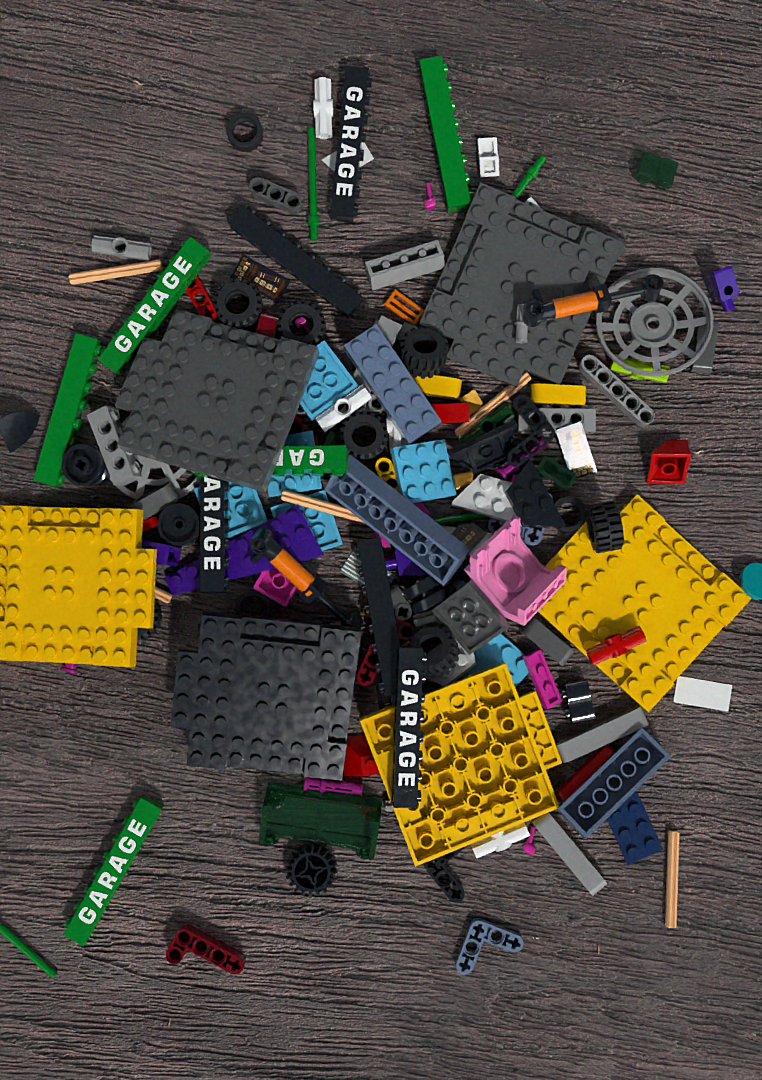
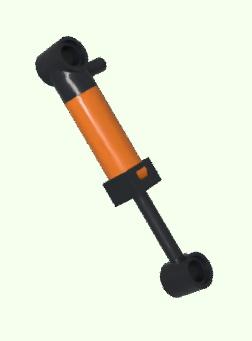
(598, 300)
(310, 587)

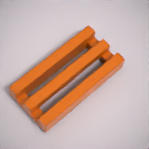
(391, 299)

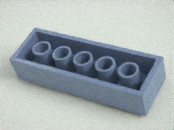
(392, 384)
(613, 783)

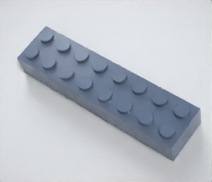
(398, 521)

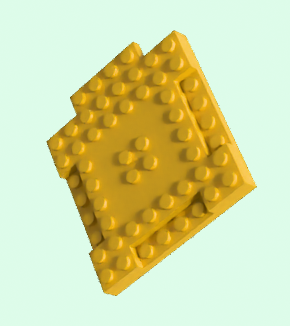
(649, 584)
(74, 585)
(478, 766)

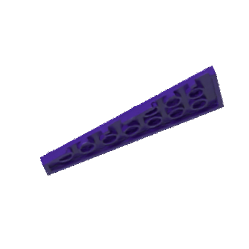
(289, 530)

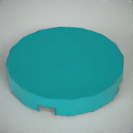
(752, 580)

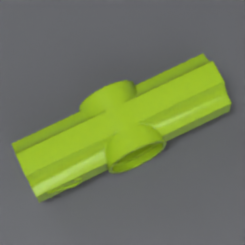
(646, 366)

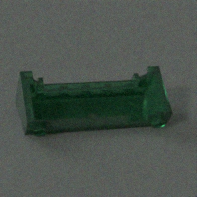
(320, 818)

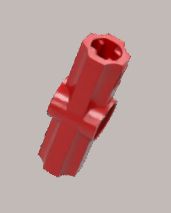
(616, 645)

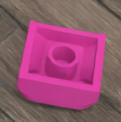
(275, 586)

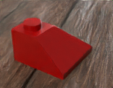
(669, 463)
(359, 757)

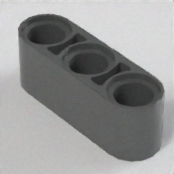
(269, 189)
(705, 361)
(155, 500)
(547, 641)

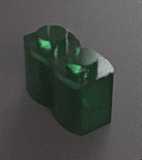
(656, 171)
(559, 476)

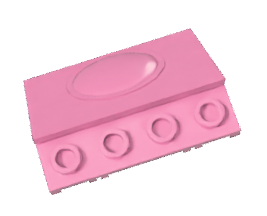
(513, 575)

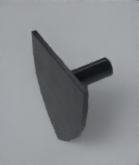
(18, 428)

